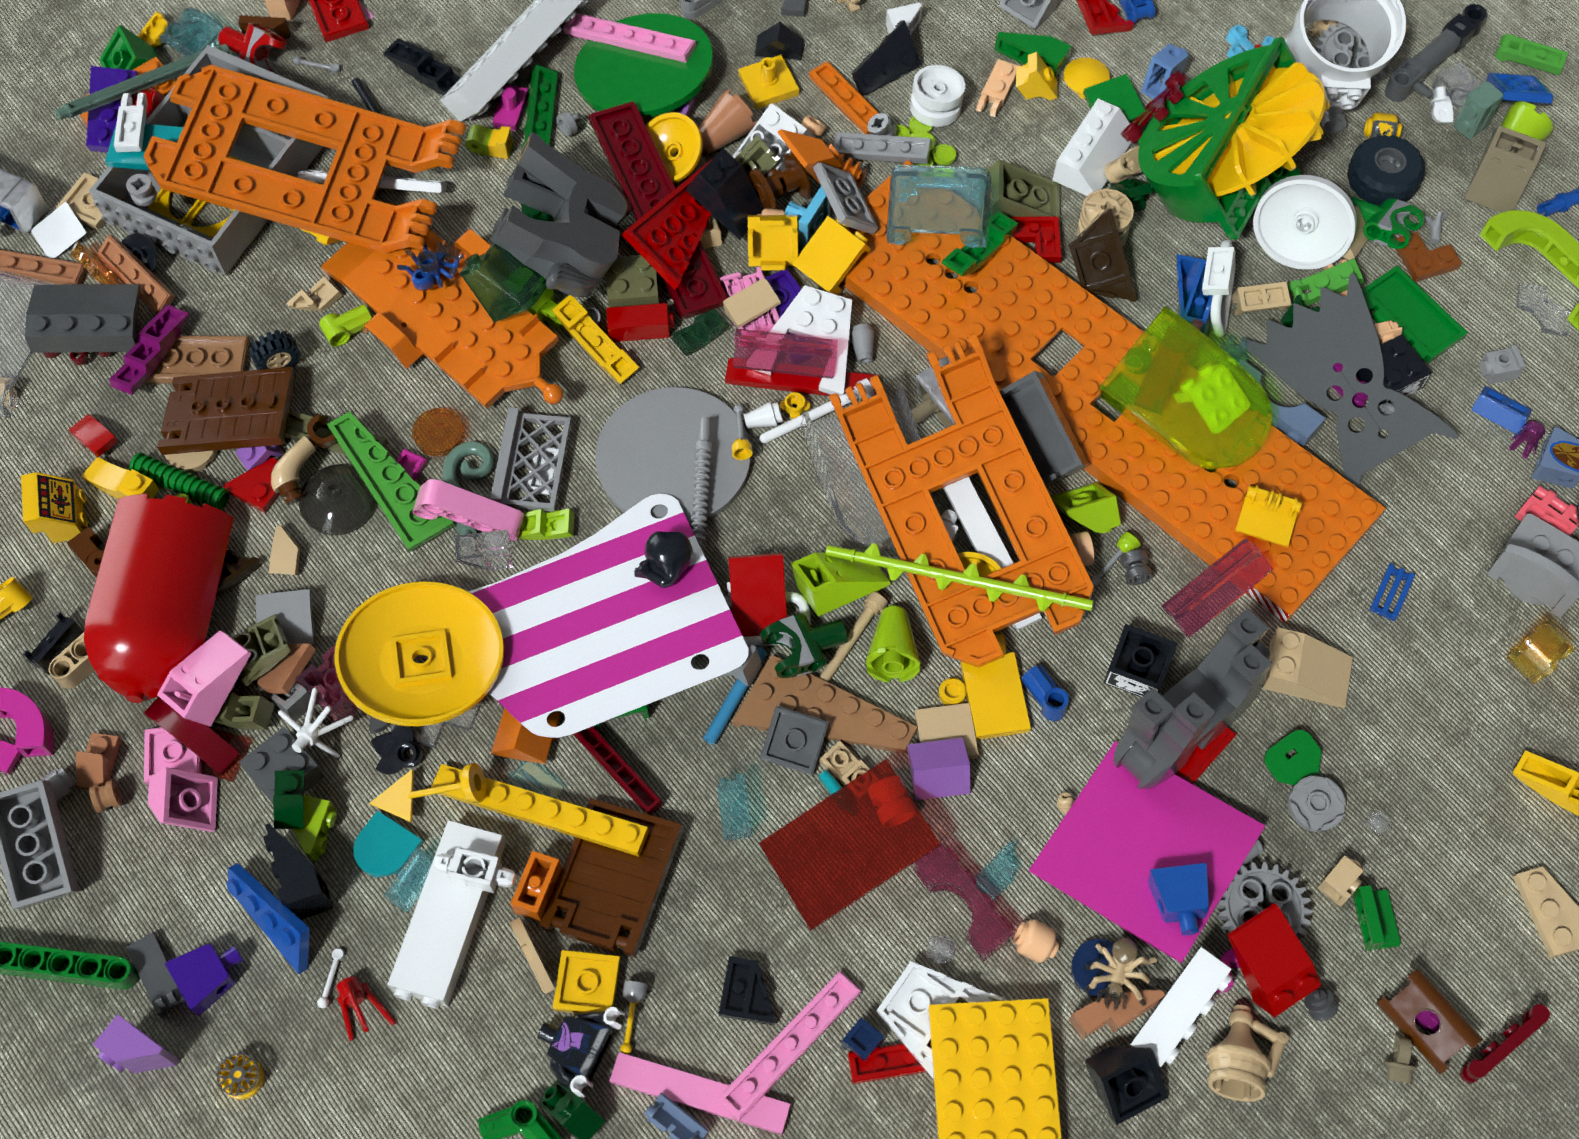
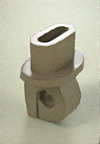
(1399, 1067)

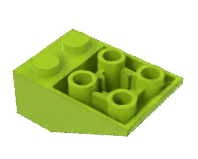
(835, 581)

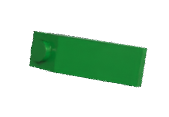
(1018, 47)

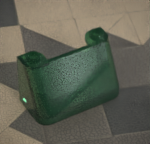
(502, 282)

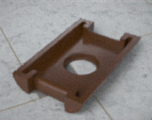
(1453, 1030)

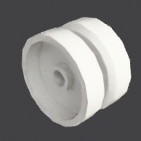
(937, 95)

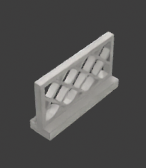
(509, 454)

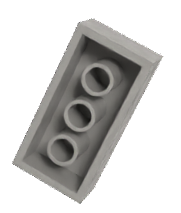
(34, 846)

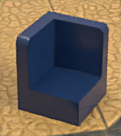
(862, 1039)

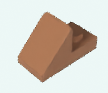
(98, 760)

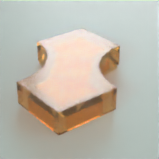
(93, 264)

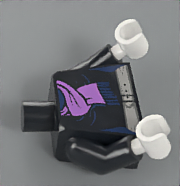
(579, 1046)

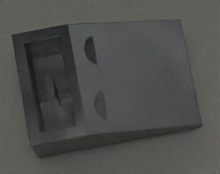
(301, 884)

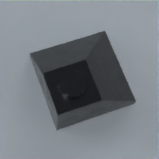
(1126, 1080)

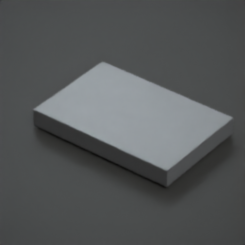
(845, 198)

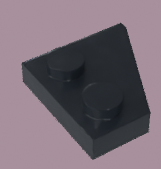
(745, 993)

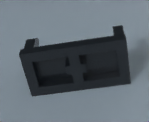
(54, 643)

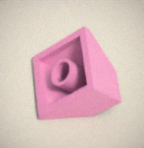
(184, 799)

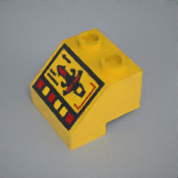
(53, 506)

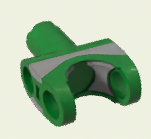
(1387, 220)

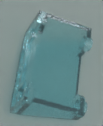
(940, 202)

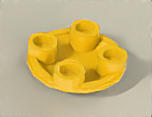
(1084, 73)

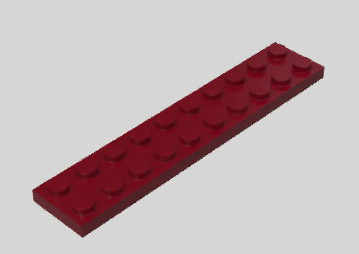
(645, 184)

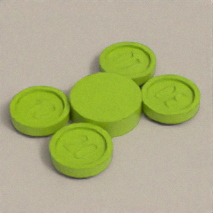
(941, 154)

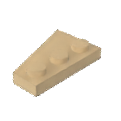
(1551, 911)

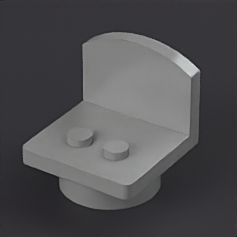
(1540, 565)

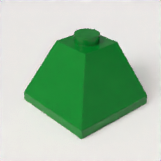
(126, 51)

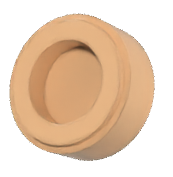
(813, 125)

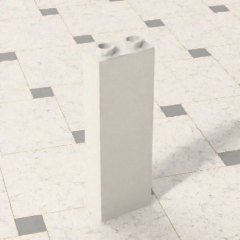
(443, 923)

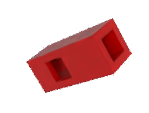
(639, 322)

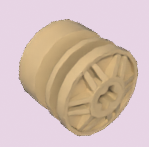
(1098, 202)

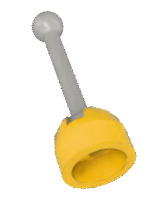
(741, 442)

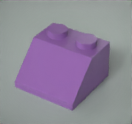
(129, 1048)

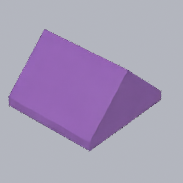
(939, 768)

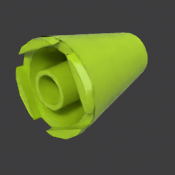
(1525, 120)
(893, 647)

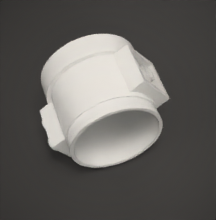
(1378, 24)

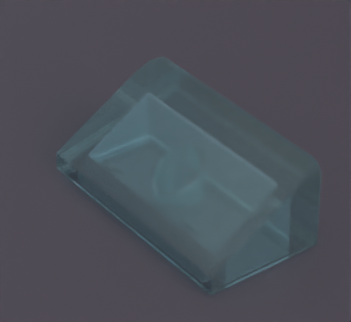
(410, 881)

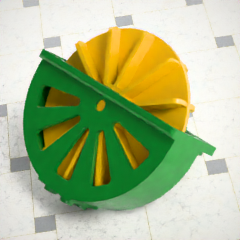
(1233, 136)

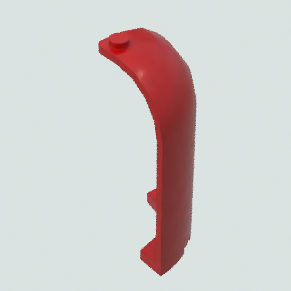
(154, 591)

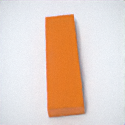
(843, 95)

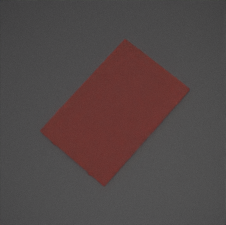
(849, 844)

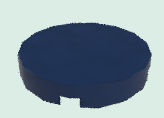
(1088, 955)

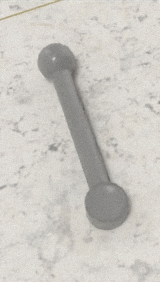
(335, 69)

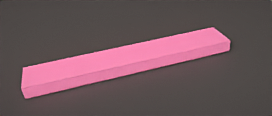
(630, 37)
(788, 1046)
(693, 1092)

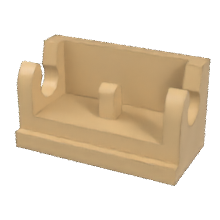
(1261, 297)

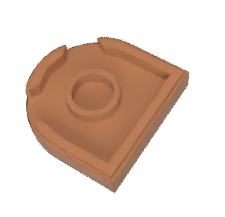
(282, 676)

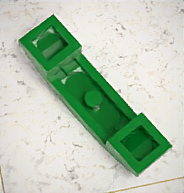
(968, 260)

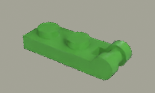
(1531, 54)
(1334, 279)

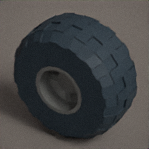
(1385, 169)

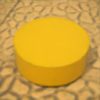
(952, 692)

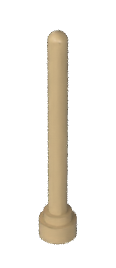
(873, 605)

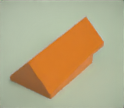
(519, 743)

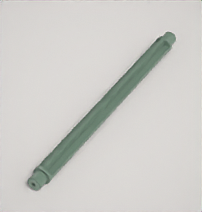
(129, 86)

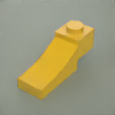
(118, 481)

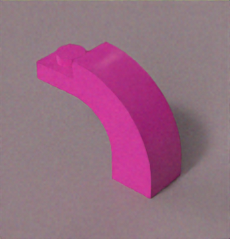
(33, 727)

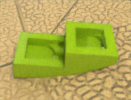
(546, 526)

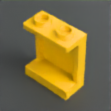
(831, 254)

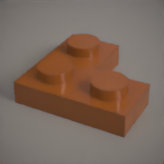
(1424, 263)

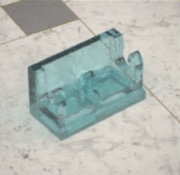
(734, 808)

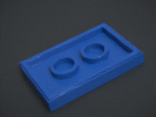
(1520, 87)

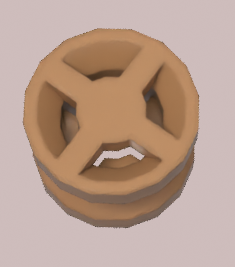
(105, 796)

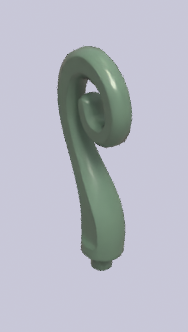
(451, 463)

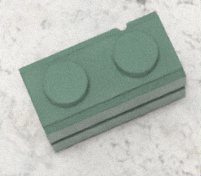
(1478, 110)

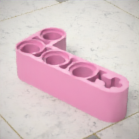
(462, 506)

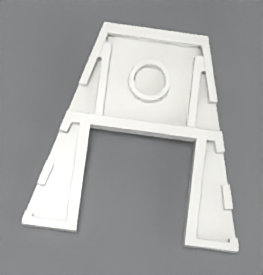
(820, 316)
(908, 1001)

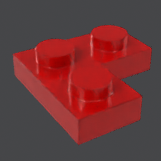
(1043, 232)

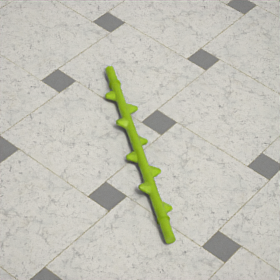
(969, 577)

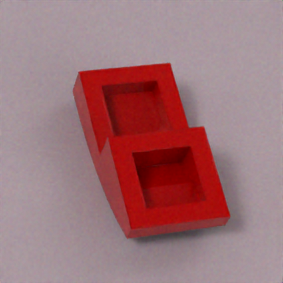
(93, 435)

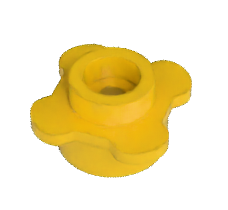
(794, 399)

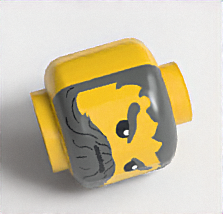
(1382, 124)

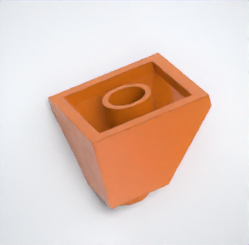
(810, 151)

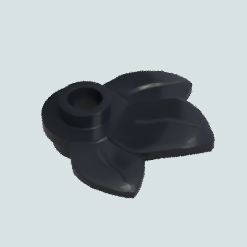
(394, 747)

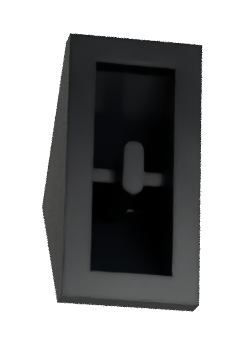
(779, 41)

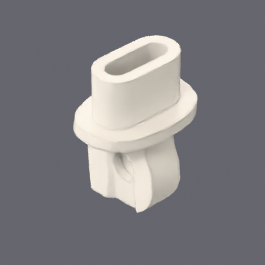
(1442, 106)

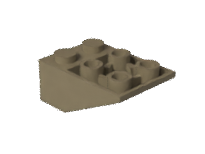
(1504, 169)

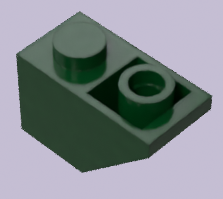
(571, 1111)

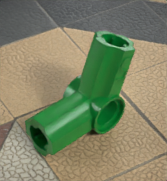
(505, 1124)

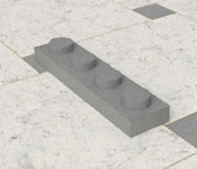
(883, 147)

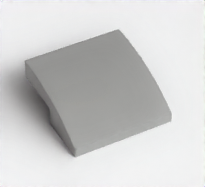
(293, 613)

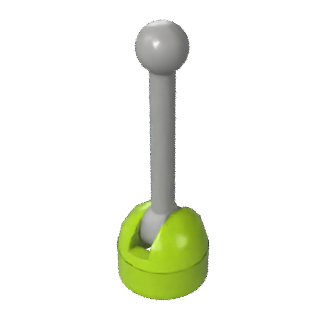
(1126, 543)

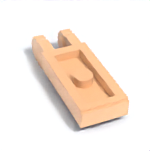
(998, 86)

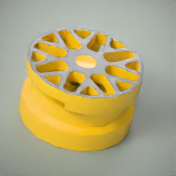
(240, 1076)

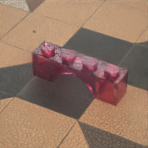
(942, 873)

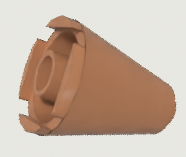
(725, 122)

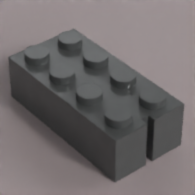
(1044, 428)

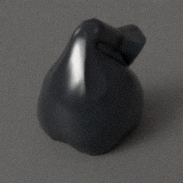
(666, 558)

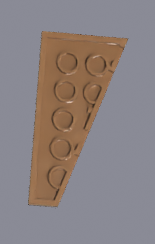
(849, 716)

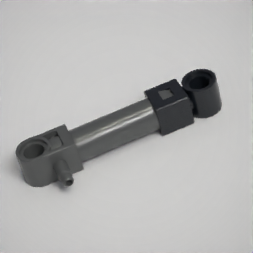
(1454, 36)

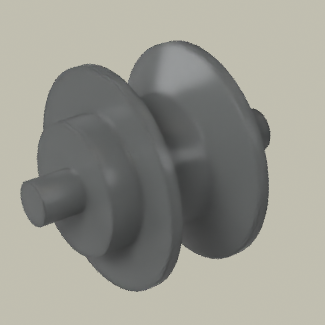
(1321, 1004)

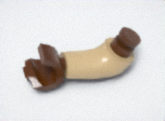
(286, 471)

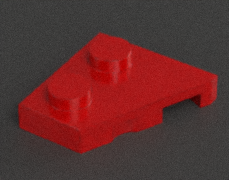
(1103, 17)
(255, 486)

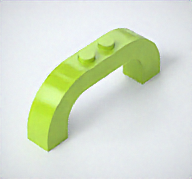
(1541, 234)

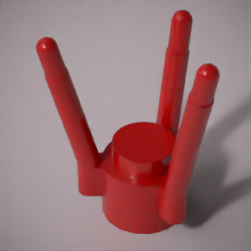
(352, 994)

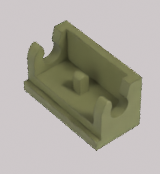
(758, 156)

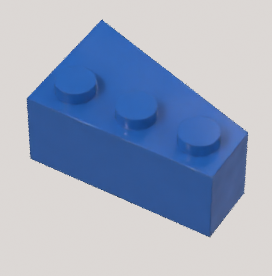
(1191, 300)

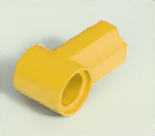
(13, 597)

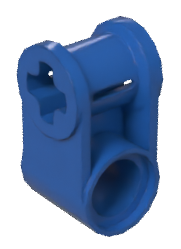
(1138, 9)

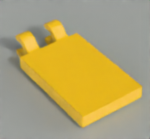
(996, 696)

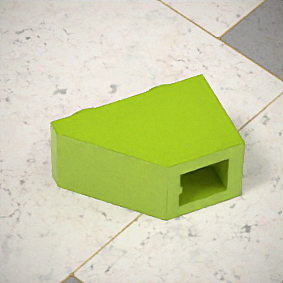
(318, 818)

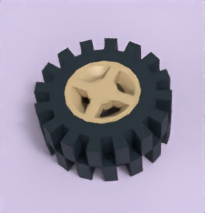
(275, 351)

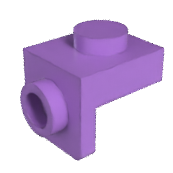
(255, 456)

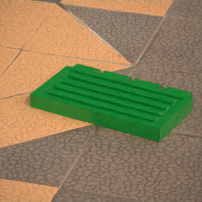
(1423, 321)

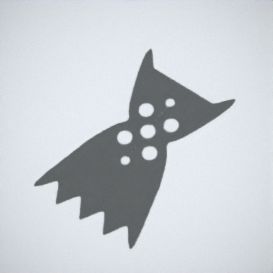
(1347, 336)

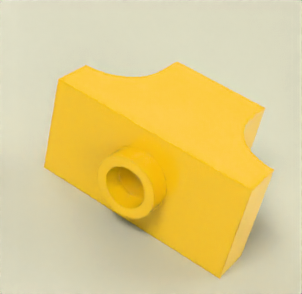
(1036, 79)

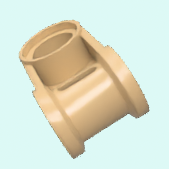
(1123, 167)

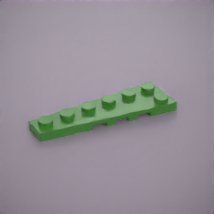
(387, 482)

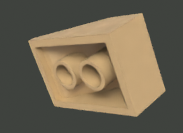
(1307, 668)

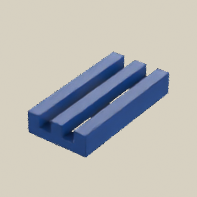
(1399, 574)

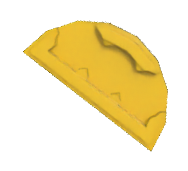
(154, 29)

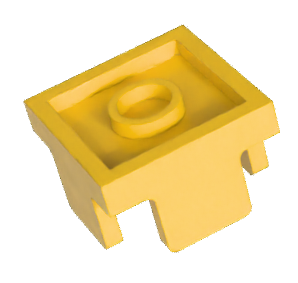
(772, 241)

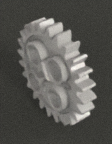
(1333, 51)
(1237, 905)

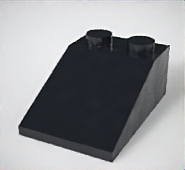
(726, 193)

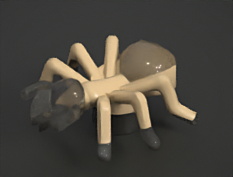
(1122, 973)

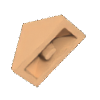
(282, 8)

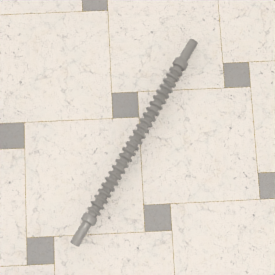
(703, 448)

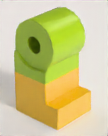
(490, 141)

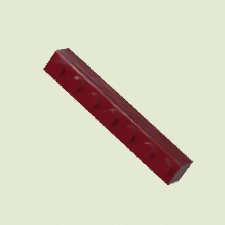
(619, 770)

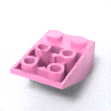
(205, 679)

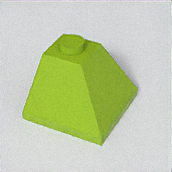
(1090, 506)

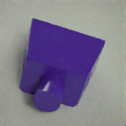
(204, 975)

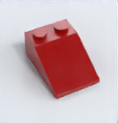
(1273, 961)

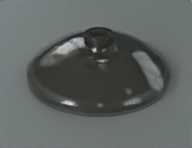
(338, 511)

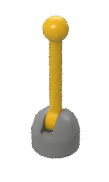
(634, 993)

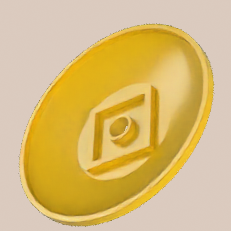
(412, 620)

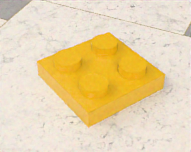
(586, 982)

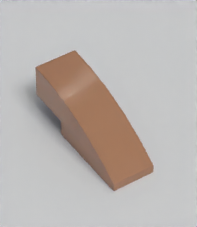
(1096, 1015)

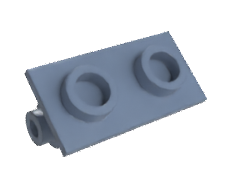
(670, 1117)

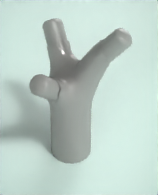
(1435, 226)

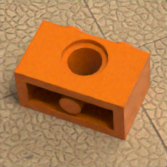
(536, 886)

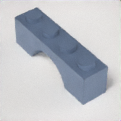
(1297, 422)

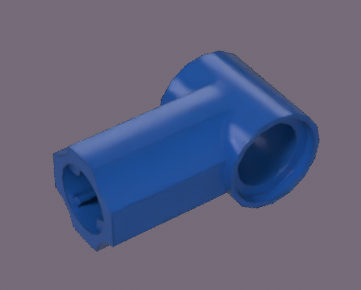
(1046, 691)

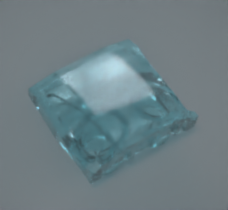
(194, 32)

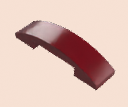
(194, 736)

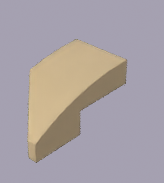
(318, 298)
(284, 553)

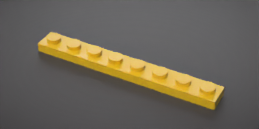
(551, 813)

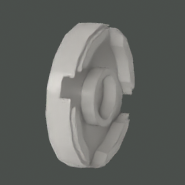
(1316, 803)

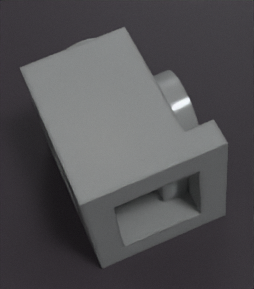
(1502, 365)

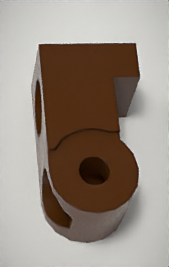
(85, 547)

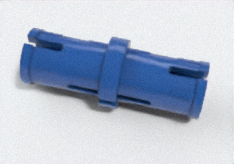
(1561, 202)

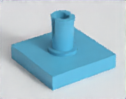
(810, 217)

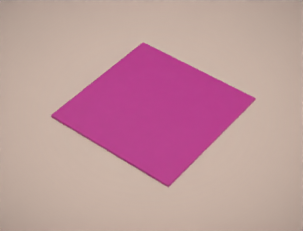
(1122, 832)

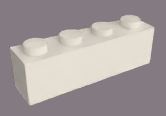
(1182, 1005)

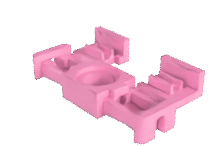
(761, 323)

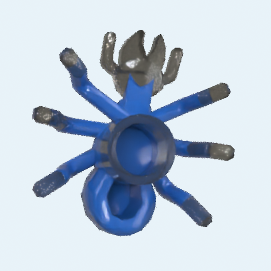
(430, 265)

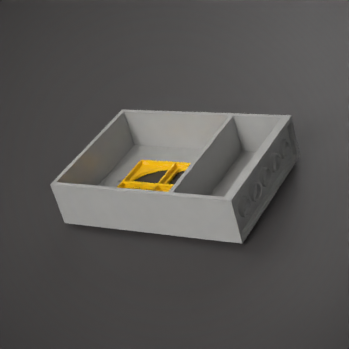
(224, 242)

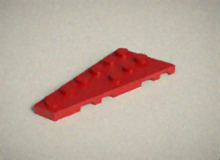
(670, 232)

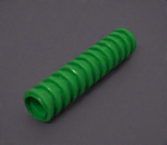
(180, 480)

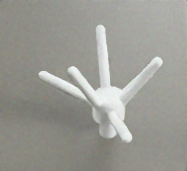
(310, 732)

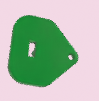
(1299, 766)

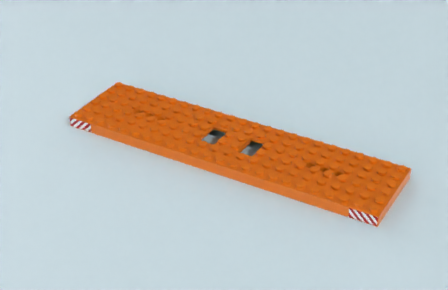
(1018, 312)

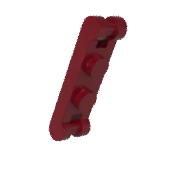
(1495, 1052)

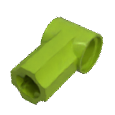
(340, 327)

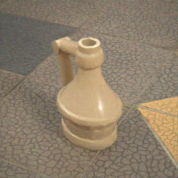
(1238, 1064)

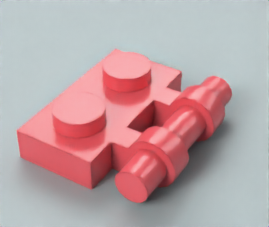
(1541, 510)

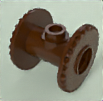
(781, 181)

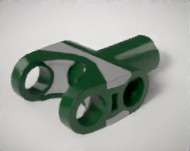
(804, 643)

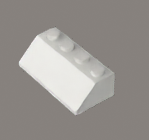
(1092, 148)

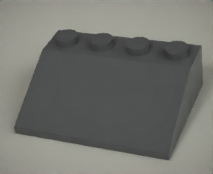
(82, 318)

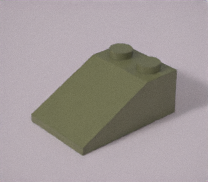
(1023, 192)

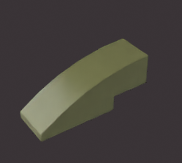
(244, 712)

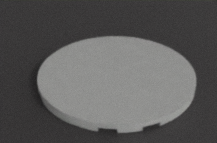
(652, 445)

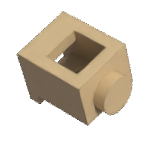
(1342, 880)

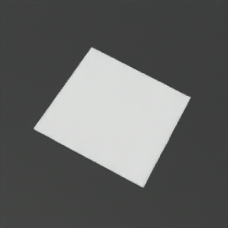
(58, 231)

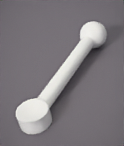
(337, 955)

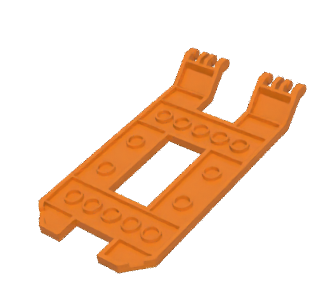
(338, 208)
(979, 443)

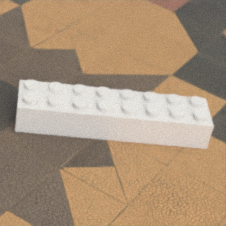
(507, 56)

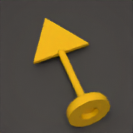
(400, 795)

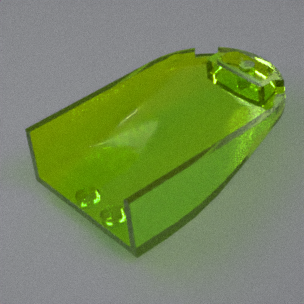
(1190, 395)

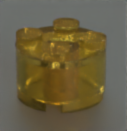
(1539, 652)

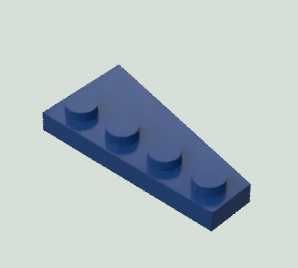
(273, 918)

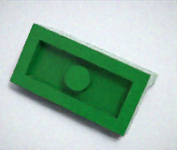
(1376, 918)

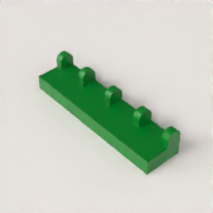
(540, 103)

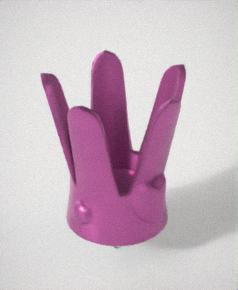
(1531, 434)

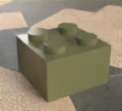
(631, 282)

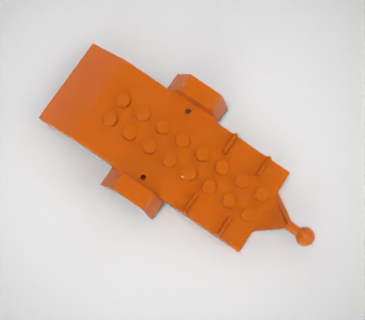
(446, 321)

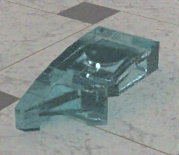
(998, 873)

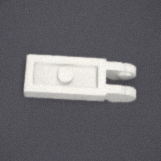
(130, 124)

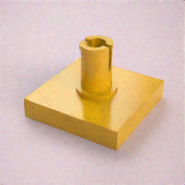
(768, 81)

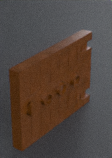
(227, 411)
(611, 888)

